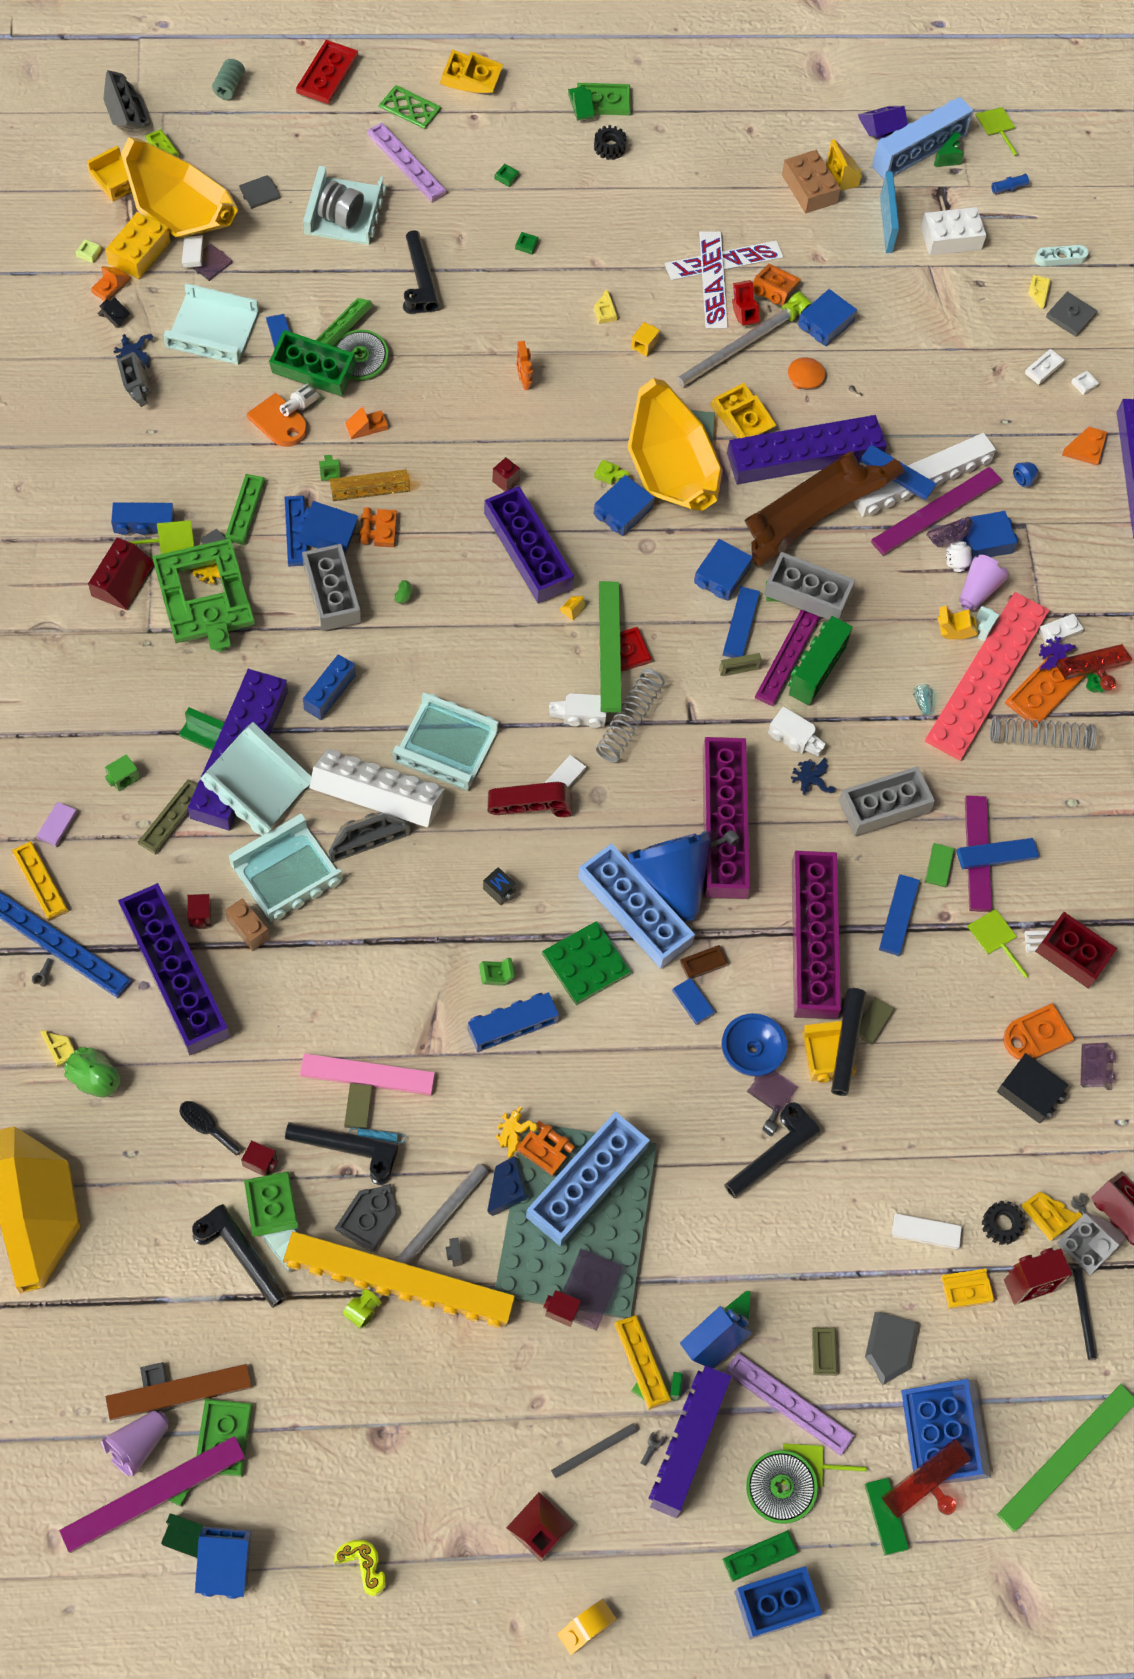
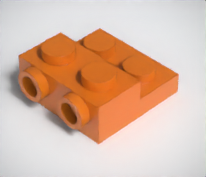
(775, 284)

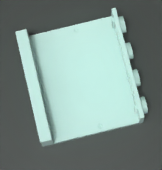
(364, 227)
(212, 324)
(256, 779)

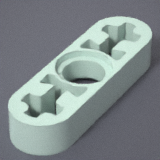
(1048, 255)

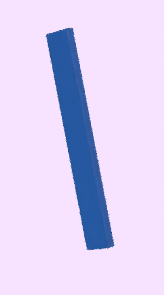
(62, 947)

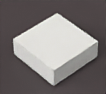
(1085, 382)

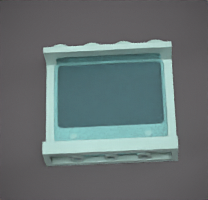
(446, 742)
(285, 868)

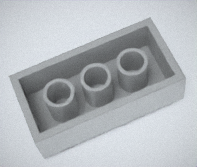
(331, 587)
(809, 587)
(886, 801)

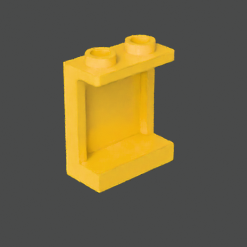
(110, 173)
(821, 1049)

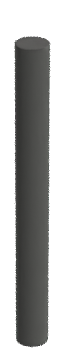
(593, 1451)

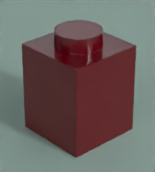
(506, 474)
(199, 910)
(259, 1159)
(561, 1308)

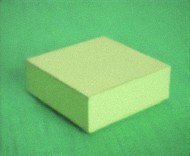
(88, 251)

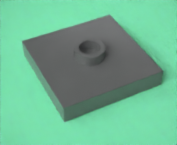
(1071, 313)

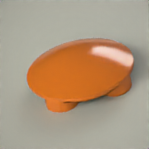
(806, 373)

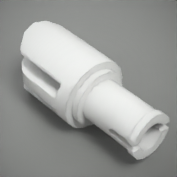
(300, 400)

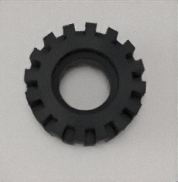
(610, 150)
(1000, 1235)

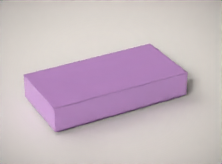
(56, 824)

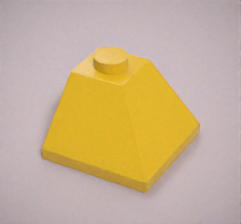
(843, 167)

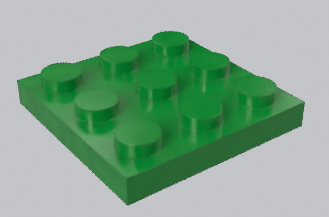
(586, 963)

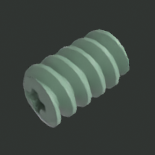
(228, 78)

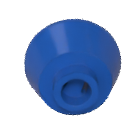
(1025, 473)

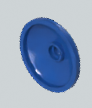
(755, 1032)

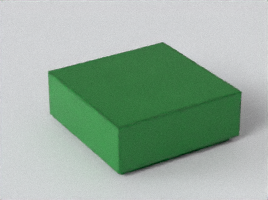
(506, 175)
(526, 243)
(675, 1387)

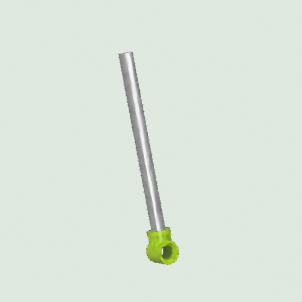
(789, 311)
(361, 1309)

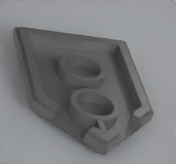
(368, 1217)
(891, 1345)

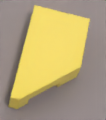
(1039, 289)
(59, 1047)

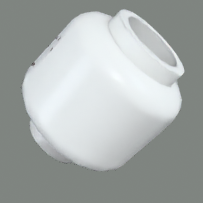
(958, 556)

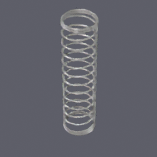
(652, 683)
(996, 736)

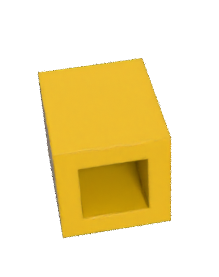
(645, 339)

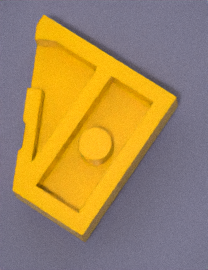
(1050, 1214)

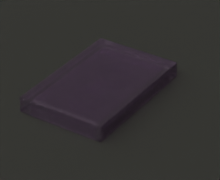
(592, 1283)

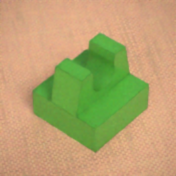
(329, 468)

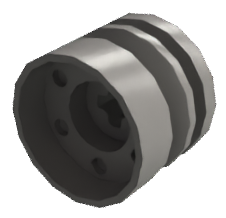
(341, 204)

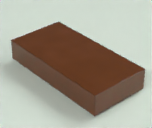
(704, 962)

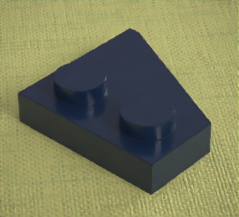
(507, 1186)

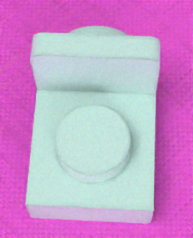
(988, 619)

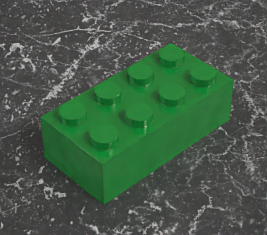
(312, 363)
(819, 660)

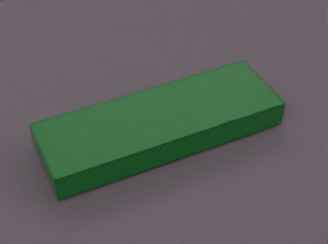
(887, 1525)
(759, 1556)

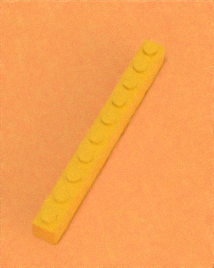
(398, 1279)

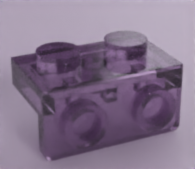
(950, 532)
(1097, 1065)

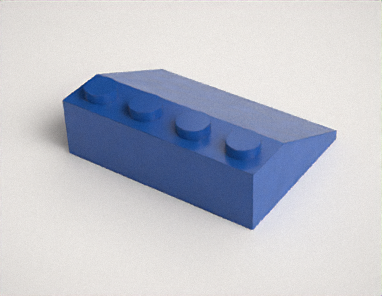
(946, 1413)

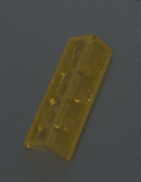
(369, 485)

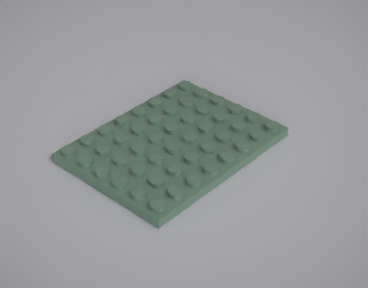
(537, 1266)

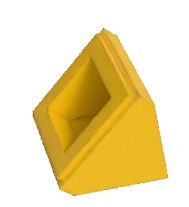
(573, 606)

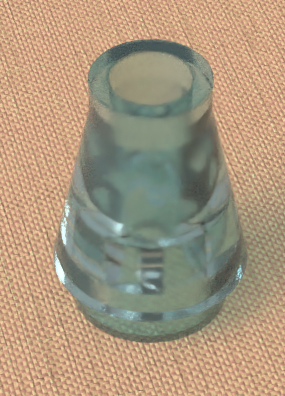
(924, 697)

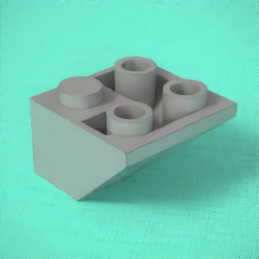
(1091, 1241)

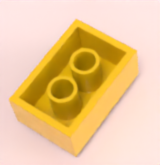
(138, 245)

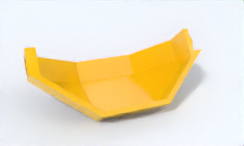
(175, 191)
(673, 449)
(35, 1208)

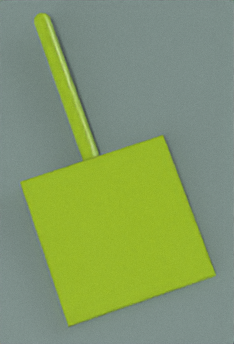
(996, 121)
(172, 536)
(994, 933)
(814, 1456)

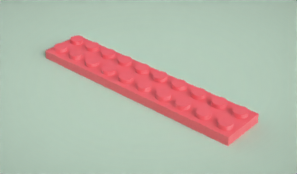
(987, 676)

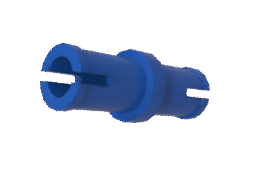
(1010, 183)

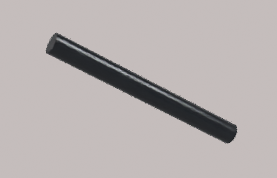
(1084, 1314)

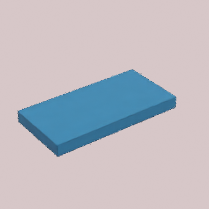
(889, 212)

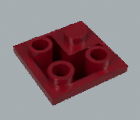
(539, 1527)

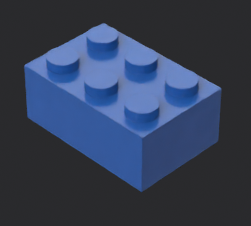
(777, 1602)

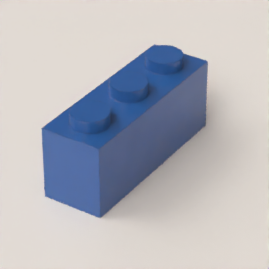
(140, 517)
(329, 687)

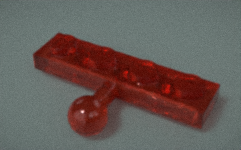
(1097, 662)
(926, 1480)

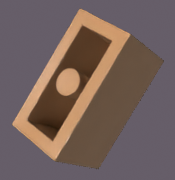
(247, 924)

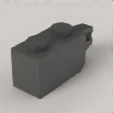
(134, 378)

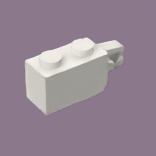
(579, 710)
(795, 732)

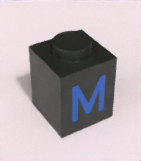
(499, 886)

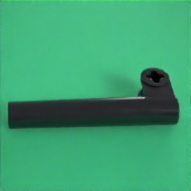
(425, 297)
(852, 1013)
(801, 1131)
(381, 1152)
(221, 1223)

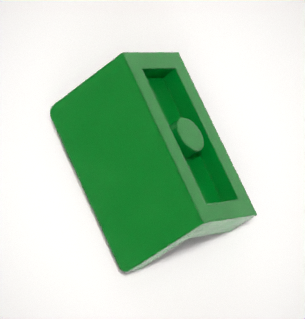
(201, 728)

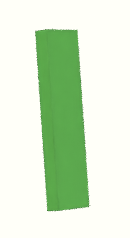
(345, 321)
(245, 509)

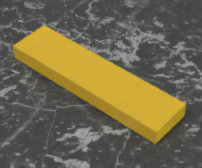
(40, 881)
(642, 1362)

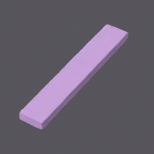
(406, 162)
(789, 1404)

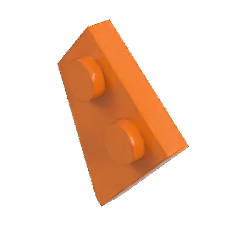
(1087, 446)

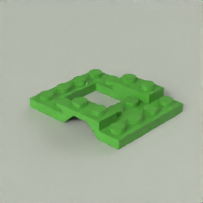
(190, 617)

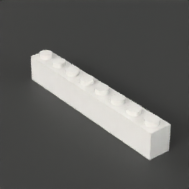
(937, 467)

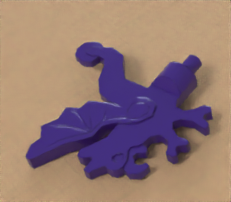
(1057, 650)

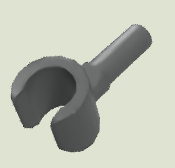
(730, 837)
(43, 972)
(769, 1127)
(1079, 1206)
(652, 1446)

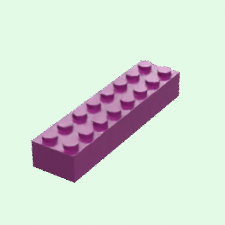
(726, 810)
(815, 935)

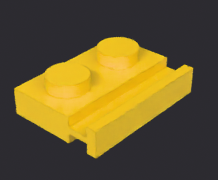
(967, 1288)

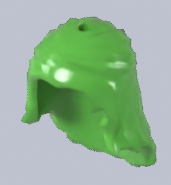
(92, 1072)

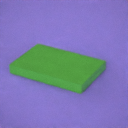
(609, 98)
(270, 1204)
(221, 1422)

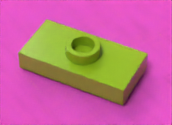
(161, 141)

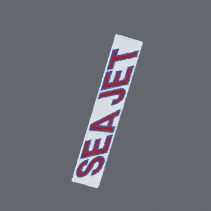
(731, 259)
(713, 280)

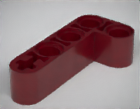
(530, 798)

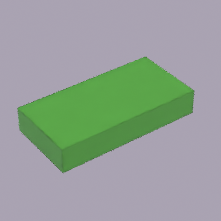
(939, 865)

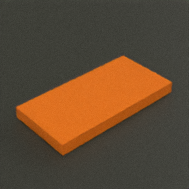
(1041, 693)

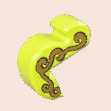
(368, 1559)

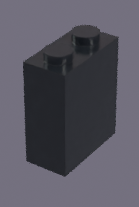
(1033, 1089)

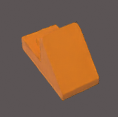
(110, 283)
(364, 424)

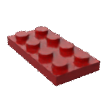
(327, 71)

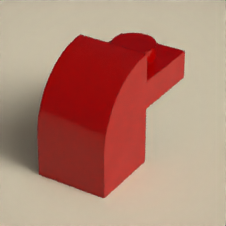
(744, 305)

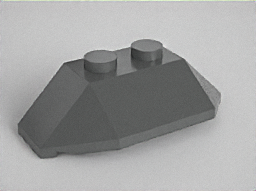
(124, 102)
(367, 834)

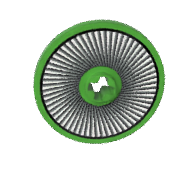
(373, 352)
(764, 1495)

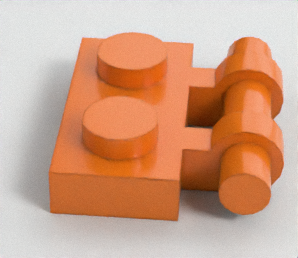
(523, 365)
(385, 527)
(541, 1152)

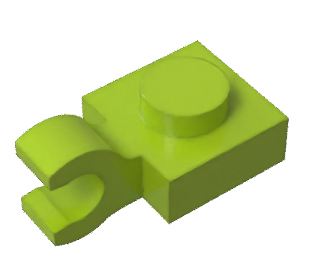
(609, 472)

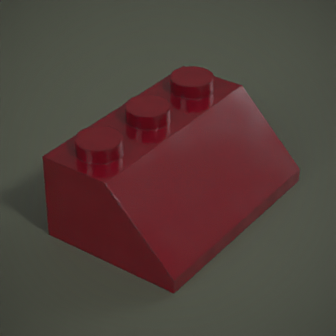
(120, 574)
(1117, 1202)

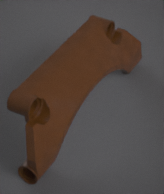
(813, 500)

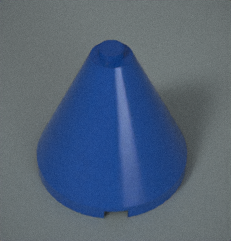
(676, 871)

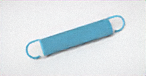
(382, 1135)

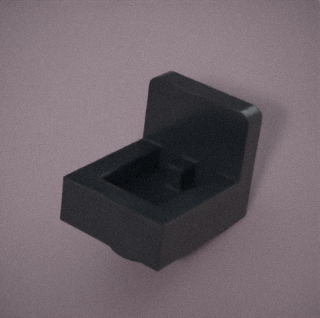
(113, 311)

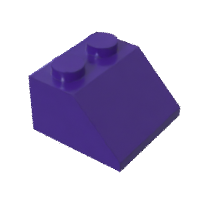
(884, 120)

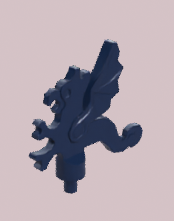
(129, 348)
(809, 777)

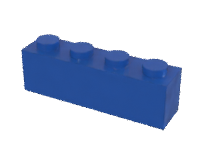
(512, 1021)

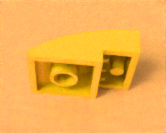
(471, 72)
(742, 412)

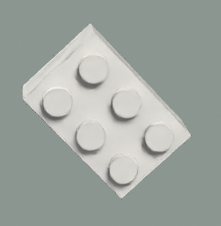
(953, 231)

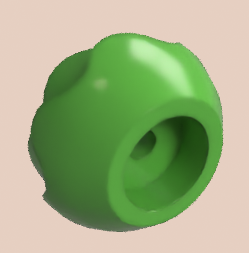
(404, 592)

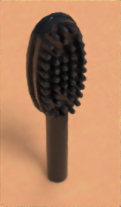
(203, 1122)

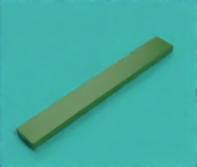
(609, 647)
(1066, 1458)

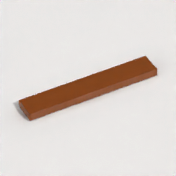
(177, 1392)

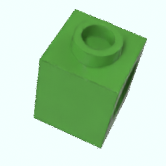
(121, 773)

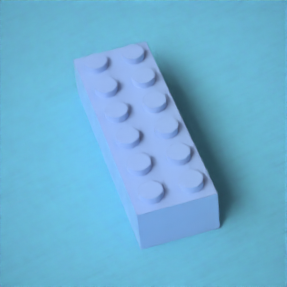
(921, 137)
(636, 906)
(587, 1179)

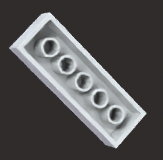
(376, 787)

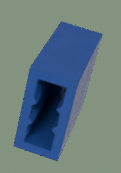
(827, 317)
(623, 505)
(327, 526)
(991, 535)
(723, 569)
(716, 1337)
(223, 1562)

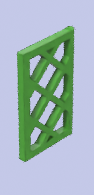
(409, 95)

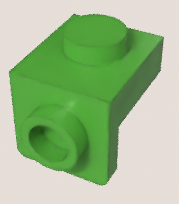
(218, 636)
(497, 972)

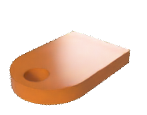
(276, 425)
(1038, 1033)

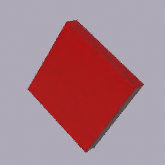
(633, 650)

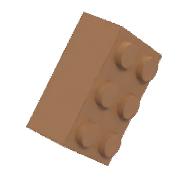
(811, 181)

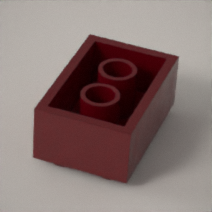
(1076, 950)
(1037, 1275)

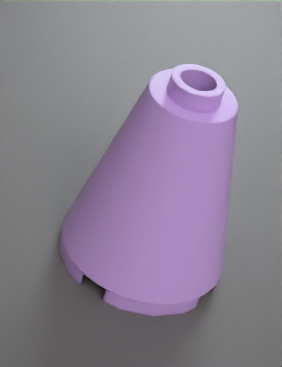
(981, 582)
(135, 1441)

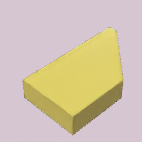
(605, 309)

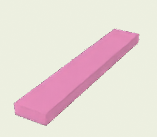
(367, 1073)

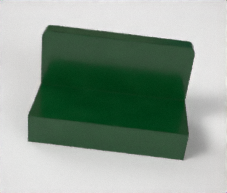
(182, 1535)

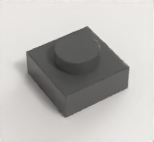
(453, 1252)

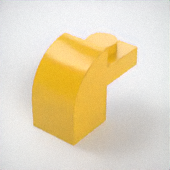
(957, 625)
(586, 1626)

